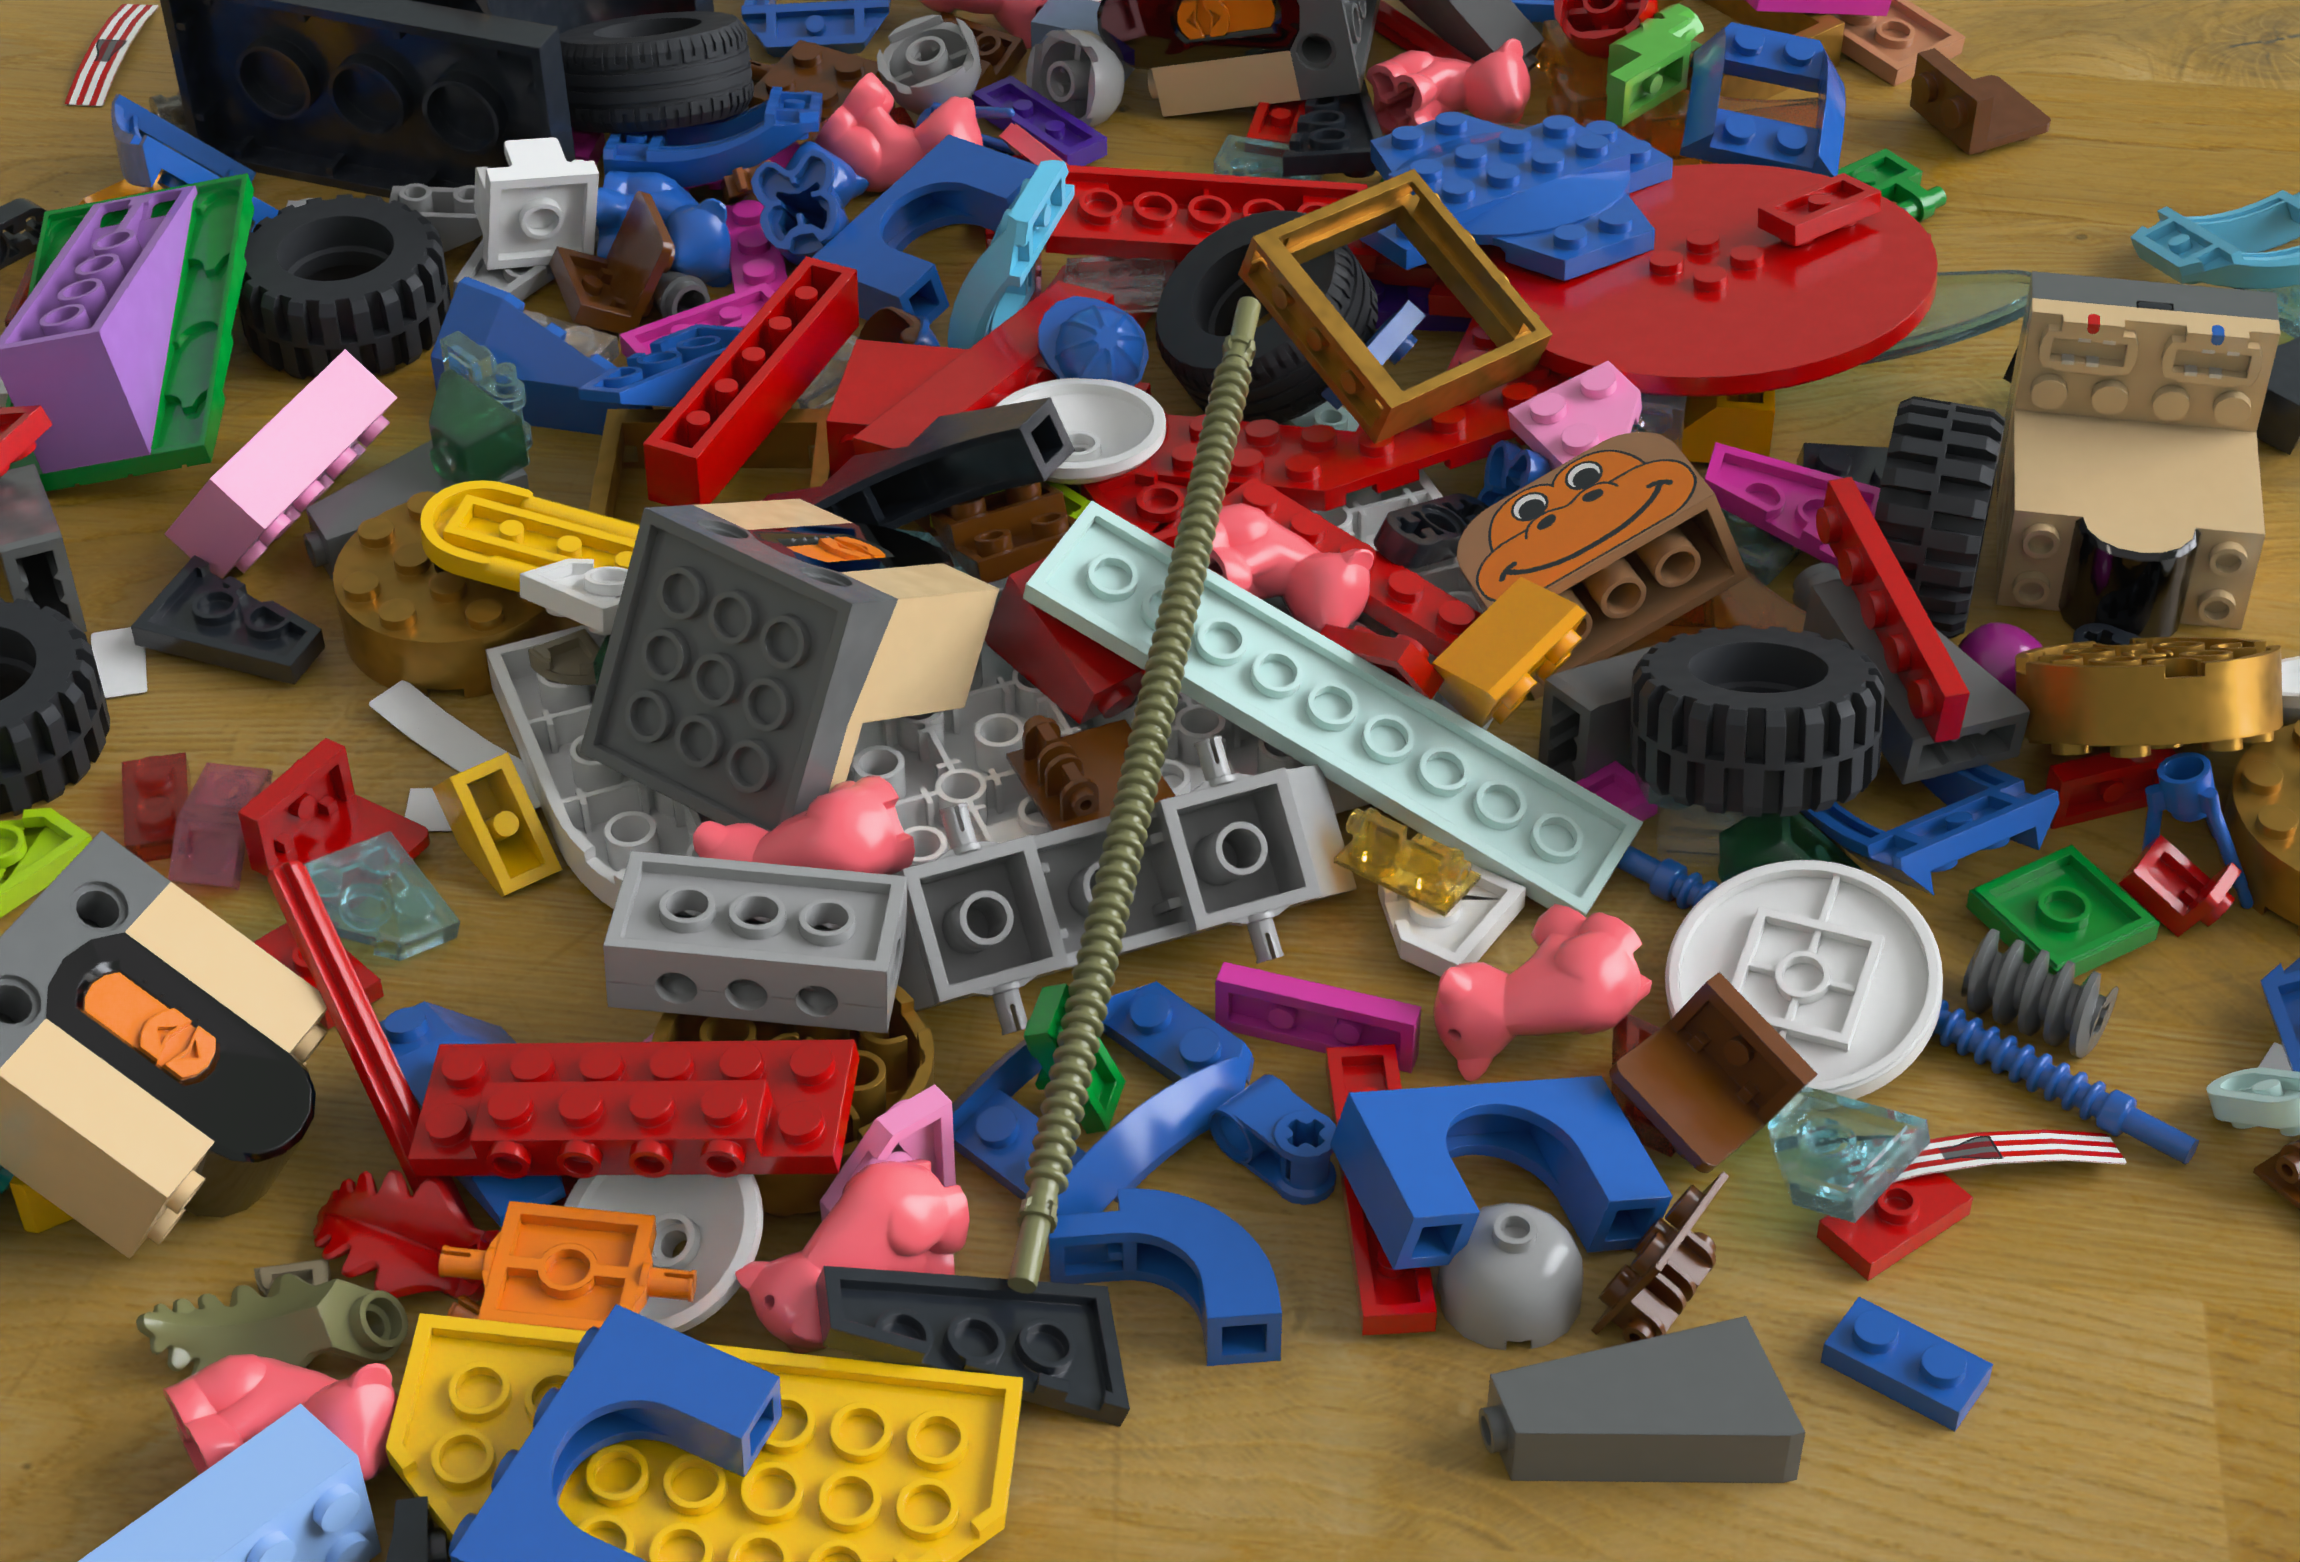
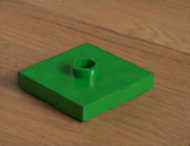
(2065, 909)

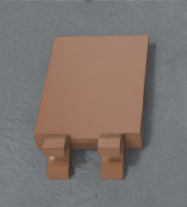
(1891, 42)

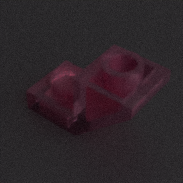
(208, 829)

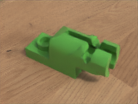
(1650, 63)

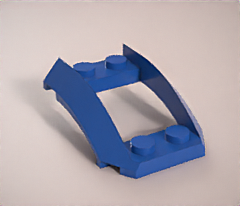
(831, 24)
(1753, 140)
(155, 147)
(715, 148)
(1981, 814)
(1159, 1029)

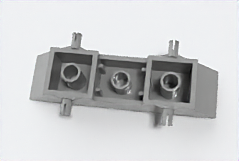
(1212, 859)

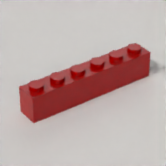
(977, 378)
(752, 385)

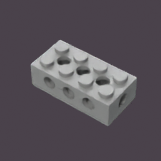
(756, 941)

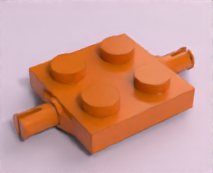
(567, 1266)

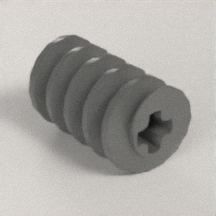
(2037, 995)

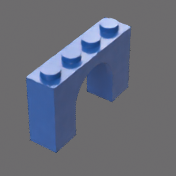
(946, 187)
(1560, 1129)
(625, 1385)

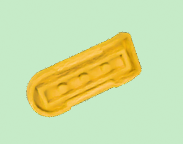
(503, 530)

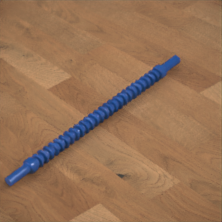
(2113, 1111)

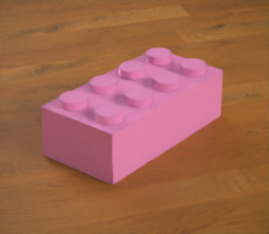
(284, 468)

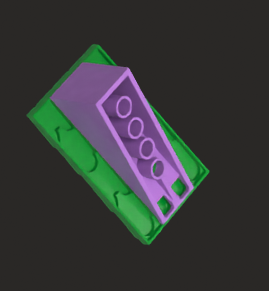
(130, 331)

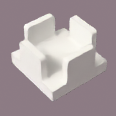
(535, 204)

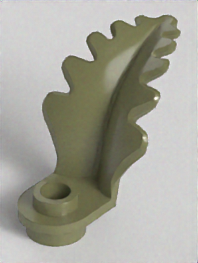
(287, 1325)

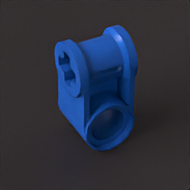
(1278, 1140)

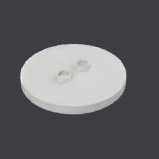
(1825, 961)

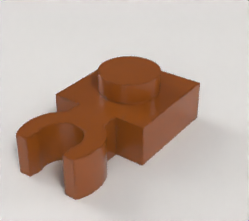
(738, 185)

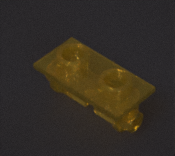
(1414, 869)

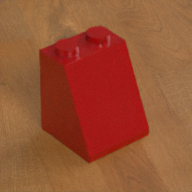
(873, 383)
(1057, 658)

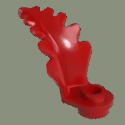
(398, 1234)

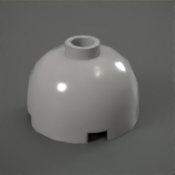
(930, 62)
(1077, 74)
(1513, 1279)

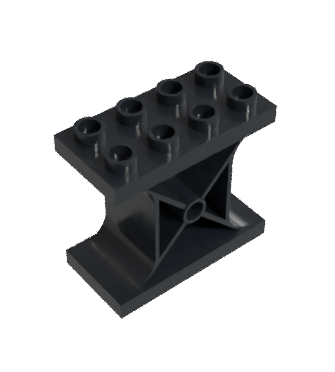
(380, 86)

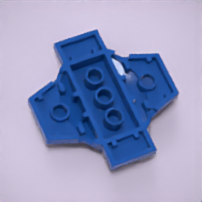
(1539, 193)

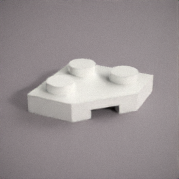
(576, 591)
(1461, 935)

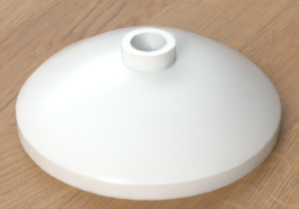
(1107, 423)
(712, 1213)

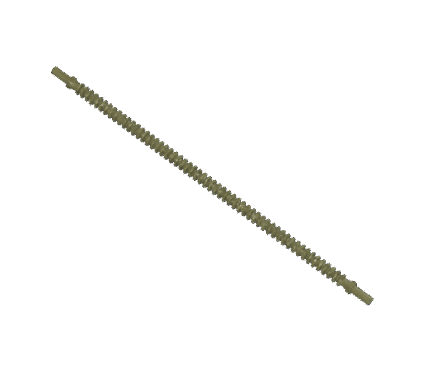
(1133, 804)

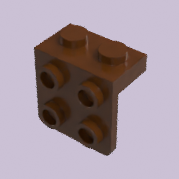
(1972, 111)
(619, 288)
(1712, 1075)

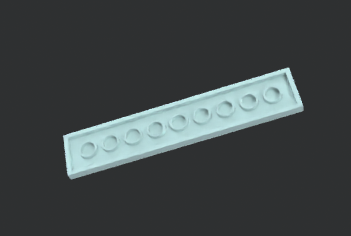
(1343, 716)

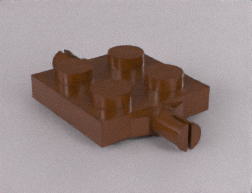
(815, 70)

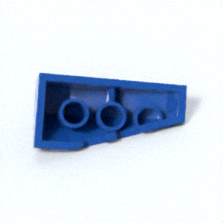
(541, 356)
(666, 373)
(415, 1039)

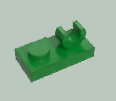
(1041, 1041)

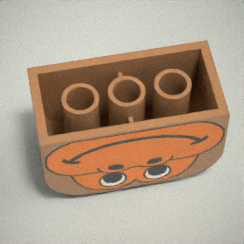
(1617, 533)

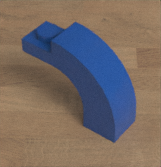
(1184, 1249)

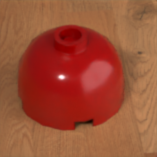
(1598, 23)

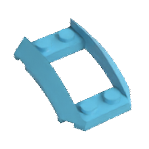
(2226, 245)
(1005, 272)

